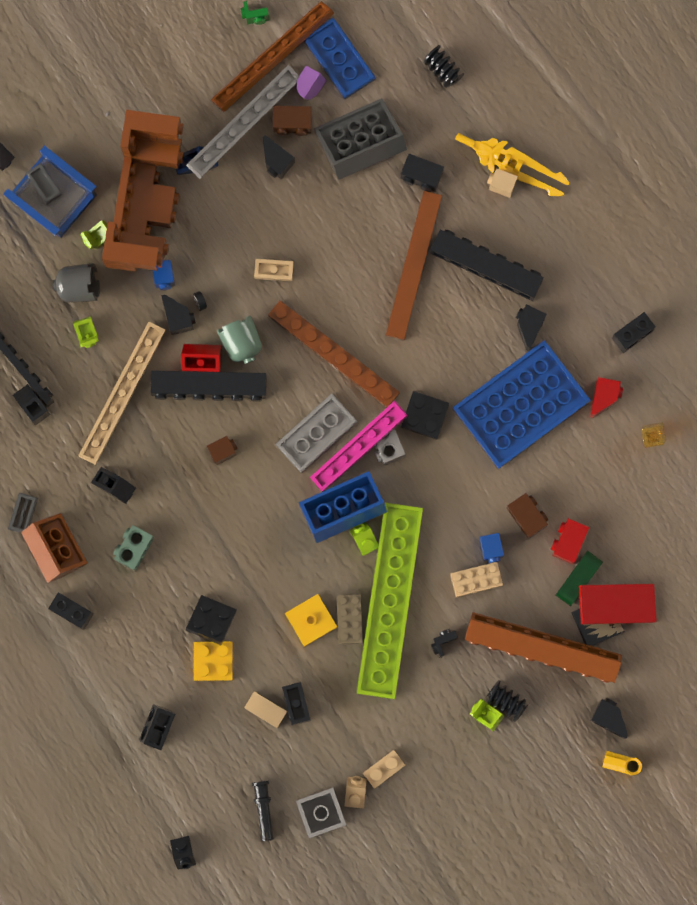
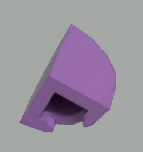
(310, 83)

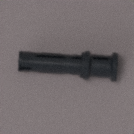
(262, 800)

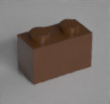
(292, 120)
(527, 515)

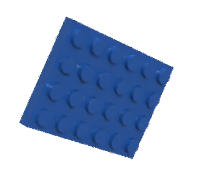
(521, 404)

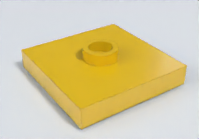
(311, 620)

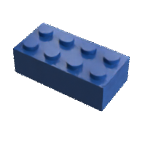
(343, 507)

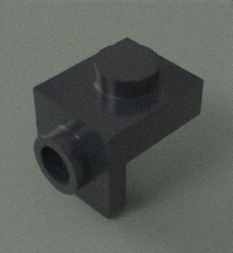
(445, 637)
(182, 852)

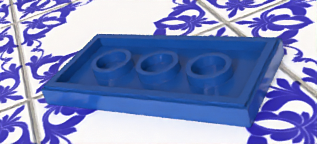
(339, 58)

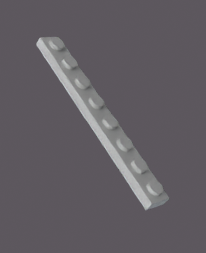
(243, 122)

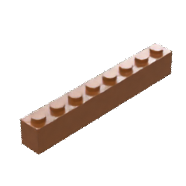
(543, 647)

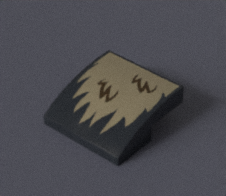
(596, 633)

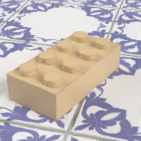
(476, 579)

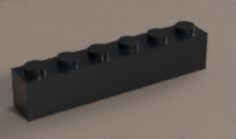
(486, 265)
(208, 385)

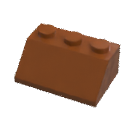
(54, 547)

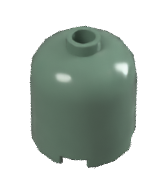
(241, 340)

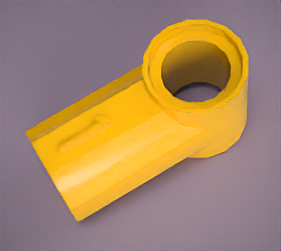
(619, 763)

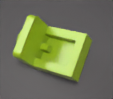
(95, 236)
(86, 332)
(364, 538)
(486, 714)

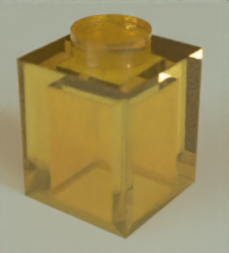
(653, 434)

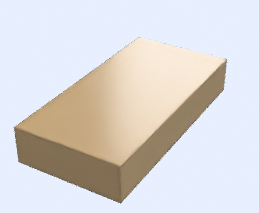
(265, 709)

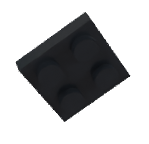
(425, 415)
(211, 620)

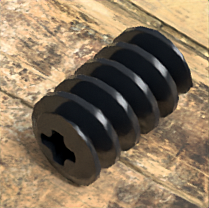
(442, 67)
(507, 701)

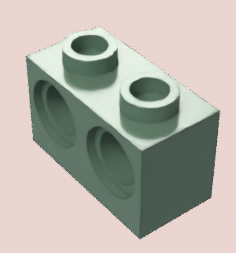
(138, 550)

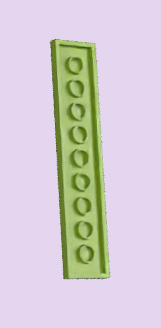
(389, 601)

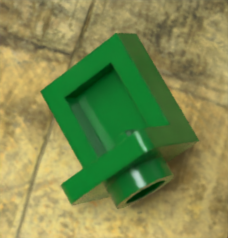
(256, 16)

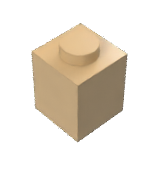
(502, 182)

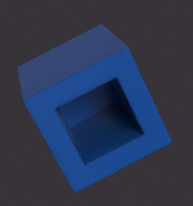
(164, 276)
(491, 547)

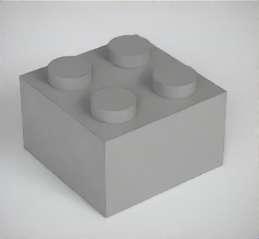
(321, 813)

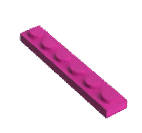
(359, 446)

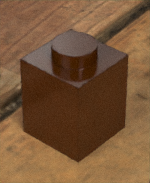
(222, 449)

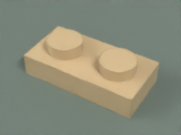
(273, 270)
(384, 769)

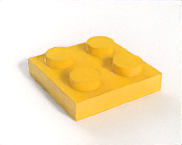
(213, 661)

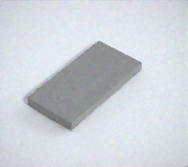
(316, 433)

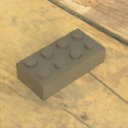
(349, 619)

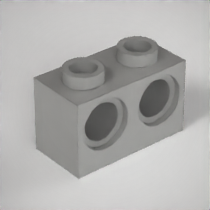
(393, 442)

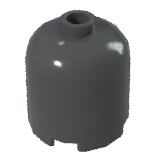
(77, 283)

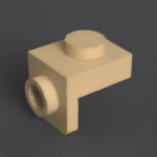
(355, 792)

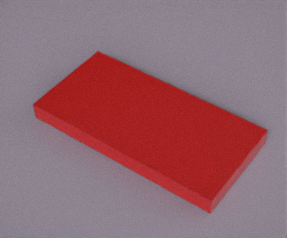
(617, 604)

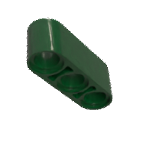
(580, 576)

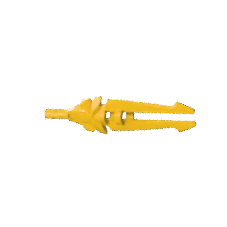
(492, 154)

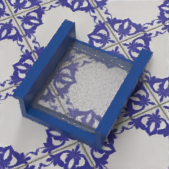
(63, 211)

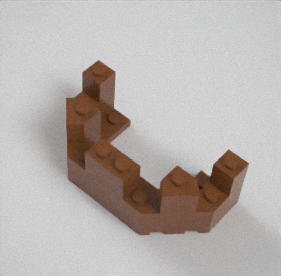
(146, 143)

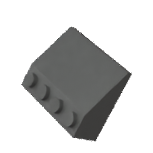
(360, 138)

